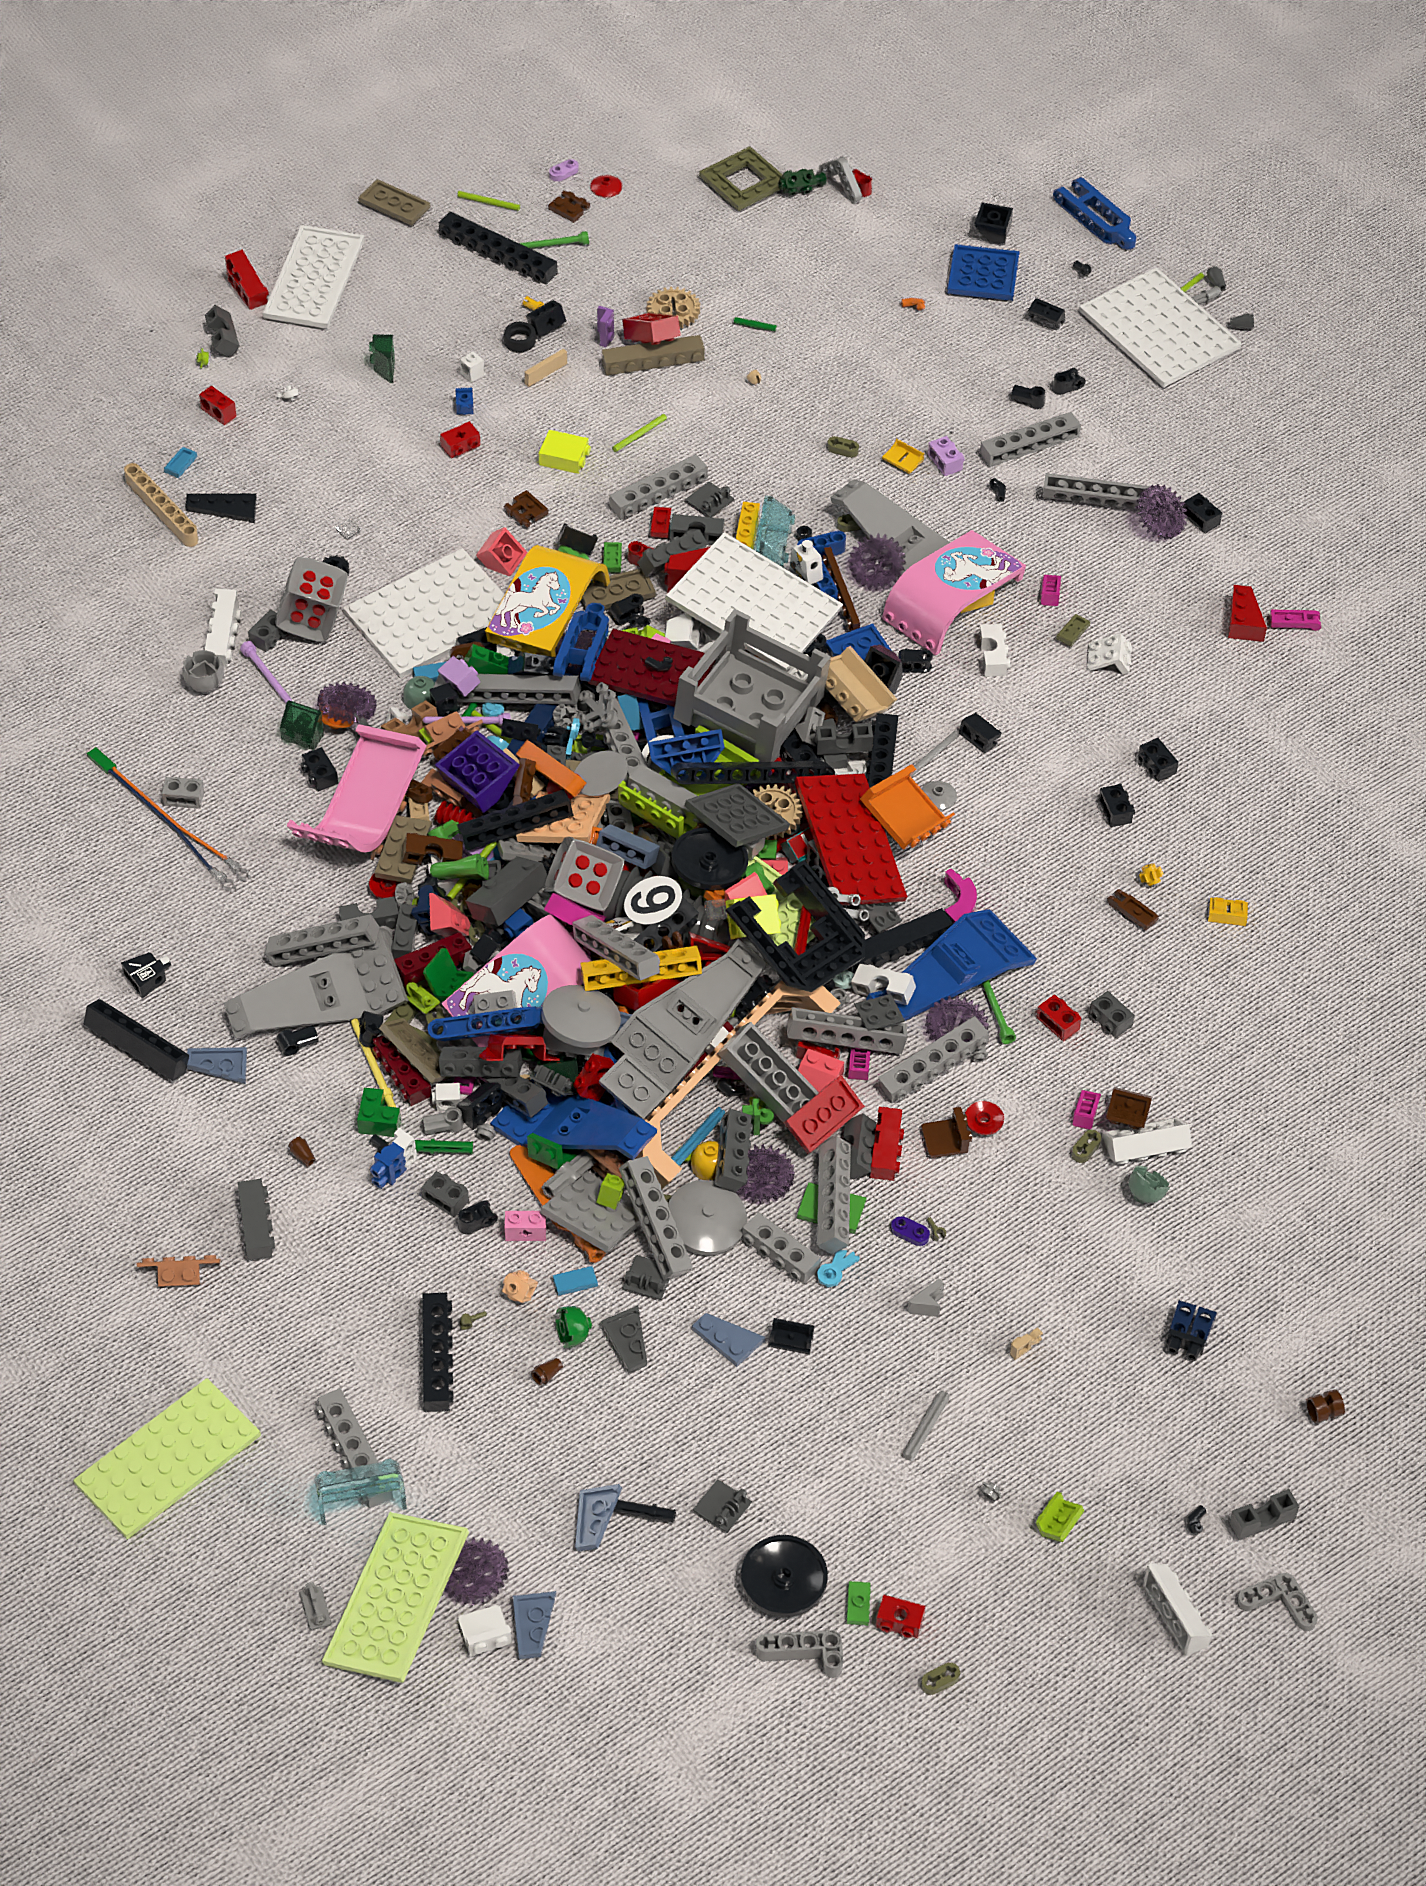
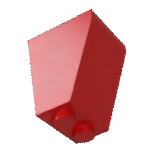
(680, 564)

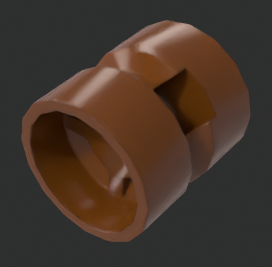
(1325, 1406)

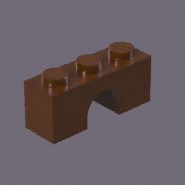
(417, 845)

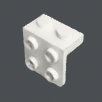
(1110, 651)
(485, 1630)

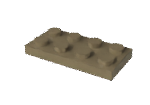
(394, 202)
(620, 587)
(390, 862)
(414, 1048)

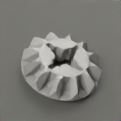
(562, 710)
(402, 892)

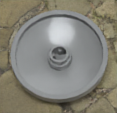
(580, 1016)
(708, 1217)

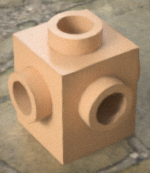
(519, 1286)

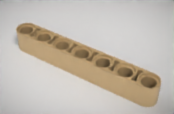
(161, 505)

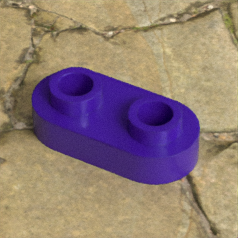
(909, 1231)

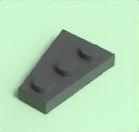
(627, 1338)

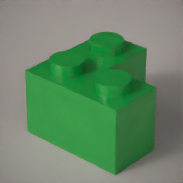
(375, 1116)

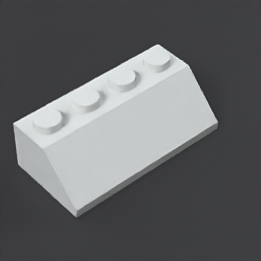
(1153, 1139)
(1176, 1609)

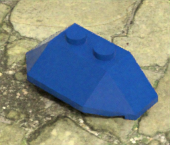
(687, 748)

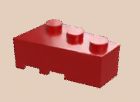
(245, 280)
(1245, 615)
(708, 949)
(639, 994)
(886, 1144)

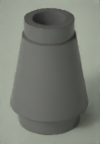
(1216, 277)
(1243, 321)

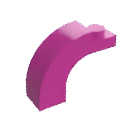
(965, 892)
(568, 910)

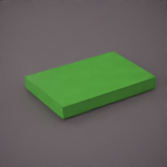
(809, 1207)

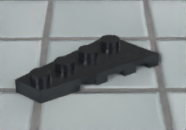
(224, 504)

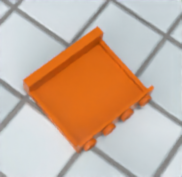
(905, 809)

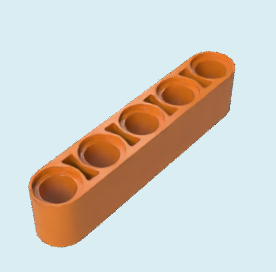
(552, 769)

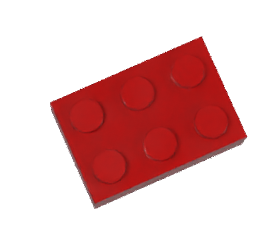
(651, 328)

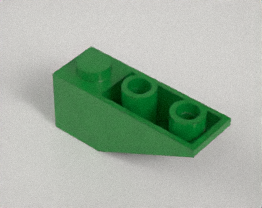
(486, 661)

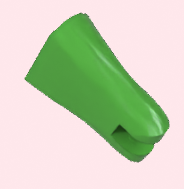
(470, 867)

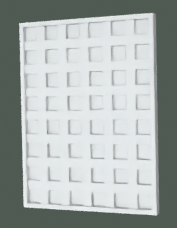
(1160, 327)
(744, 580)
(426, 611)

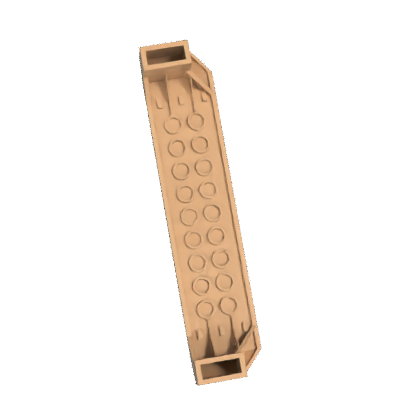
(779, 1000)

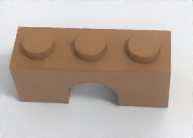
(420, 711)

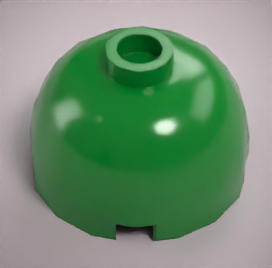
(572, 1326)

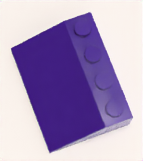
(478, 770)

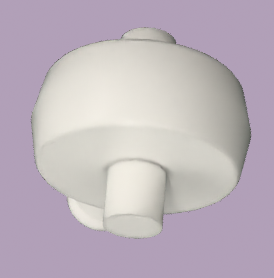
(289, 393)

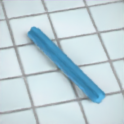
(698, 1136)

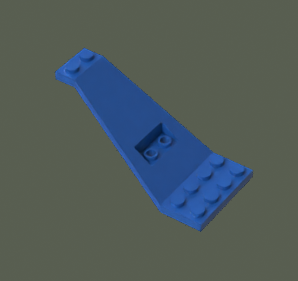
(962, 958)
(596, 1128)

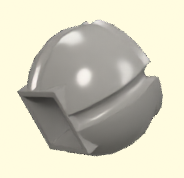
(198, 665)

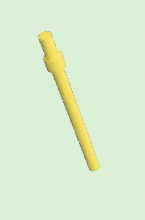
(374, 1067)

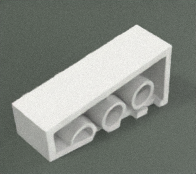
(224, 624)

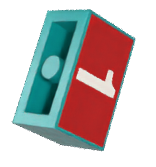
(796, 846)

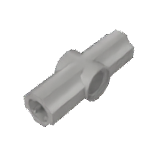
(568, 1174)

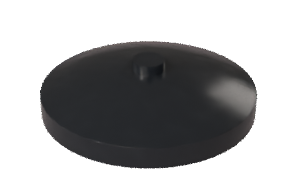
(708, 859)
(784, 1576)

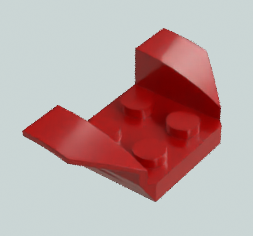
(497, 1042)

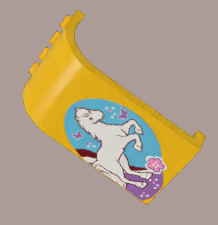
(542, 600)

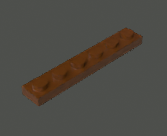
(848, 610)

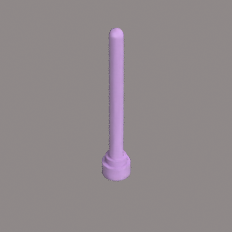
(249, 650)
(469, 720)

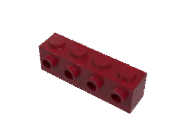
(413, 964)
(402, 1073)

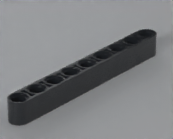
(745, 769)

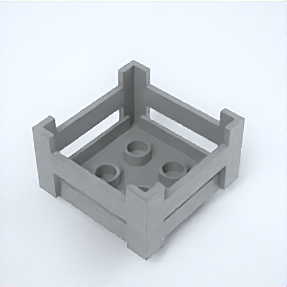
(747, 696)

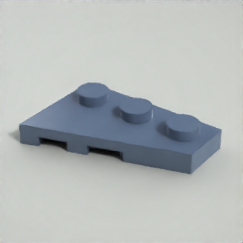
(219, 1062)
(727, 1338)
(594, 1515)
(532, 1622)

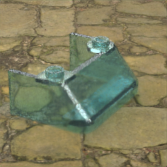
(773, 530)
(359, 1482)

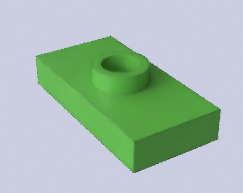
(613, 556)
(858, 1603)

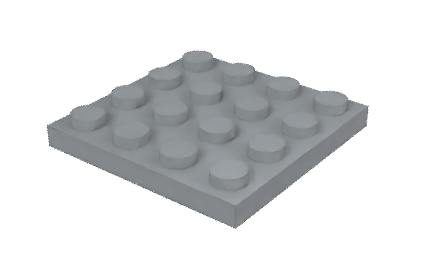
(580, 1213)

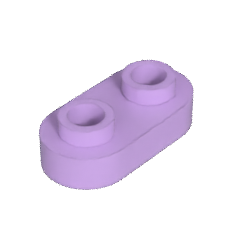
(564, 170)

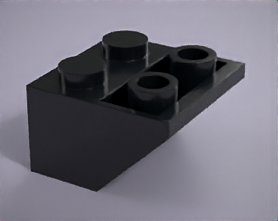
(481, 1104)

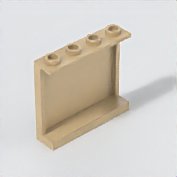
(857, 686)

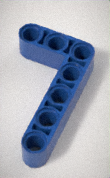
(837, 542)

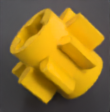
(1151, 874)

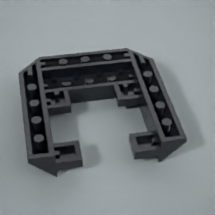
(839, 935)

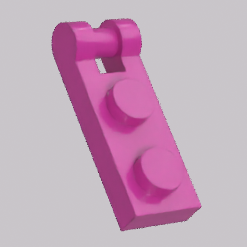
(1295, 619)

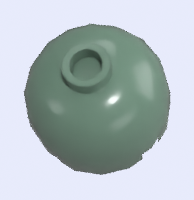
(417, 691)
(1147, 1186)

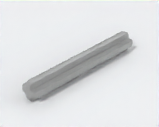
(926, 1425)

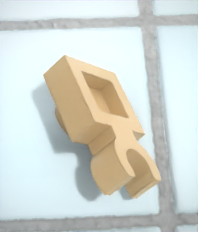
(1023, 1344)

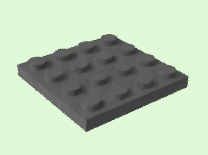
(737, 815)

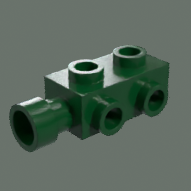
(804, 181)

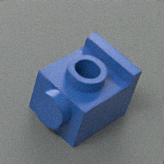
(464, 401)

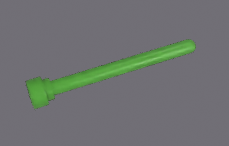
(581, 238)
(1006, 1033)

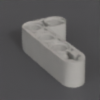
(800, 1651)

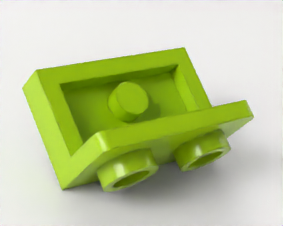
(1058, 1518)

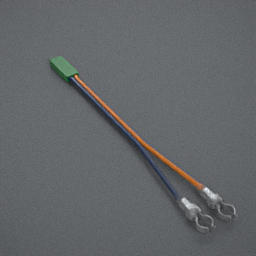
(108, 766)

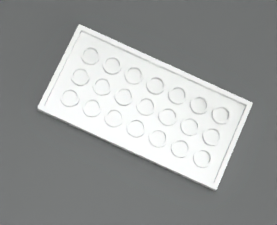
(313, 277)

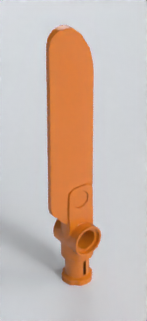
(536, 1175)

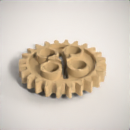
(685, 305)
(793, 809)

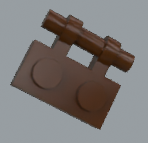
(566, 209)
(529, 505)

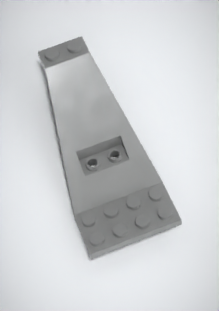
(882, 516)
(355, 979)
(666, 1039)

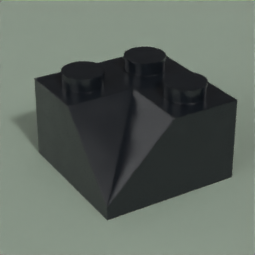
(994, 222)
(885, 665)

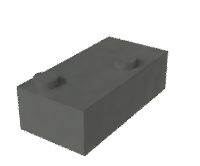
(507, 891)

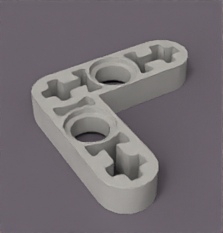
(842, 168)
(1280, 1591)

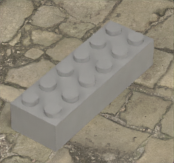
(767, 1071)

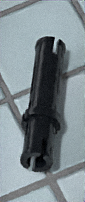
(647, 1511)

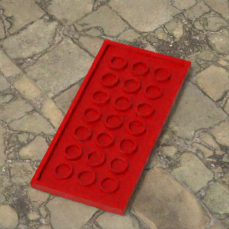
(850, 838)

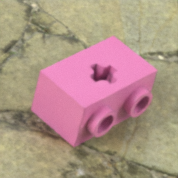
(525, 1226)

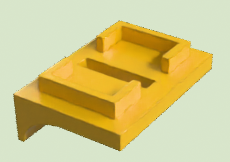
(898, 451)
(1218, 911)

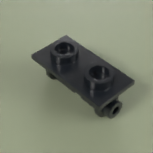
(520, 730)
(760, 989)

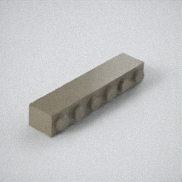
(649, 356)

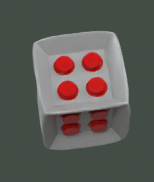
(311, 599)
(584, 874)

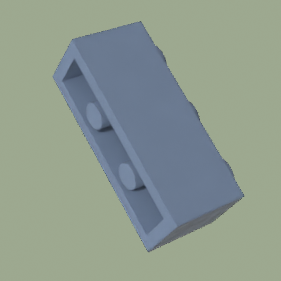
(628, 846)

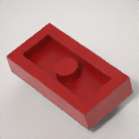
(661, 522)

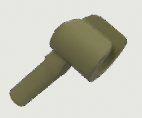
(936, 1229)
(466, 1319)

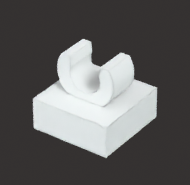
(394, 712)

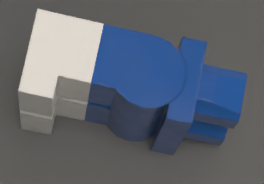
(394, 1159)

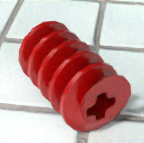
(447, 813)

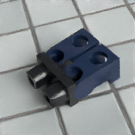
(531, 664)
(422, 911)
(1190, 1337)

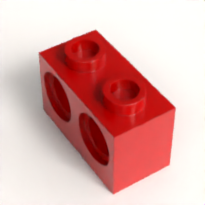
(217, 405)
(1059, 1017)
(588, 1080)

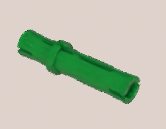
(443, 1146)

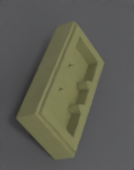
(1073, 630)

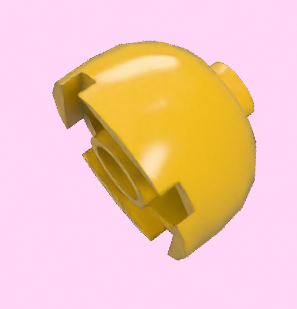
(705, 1160)

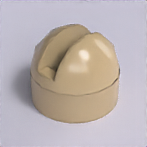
(754, 377)

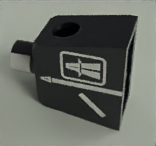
(145, 972)

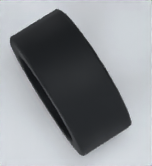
(519, 345)

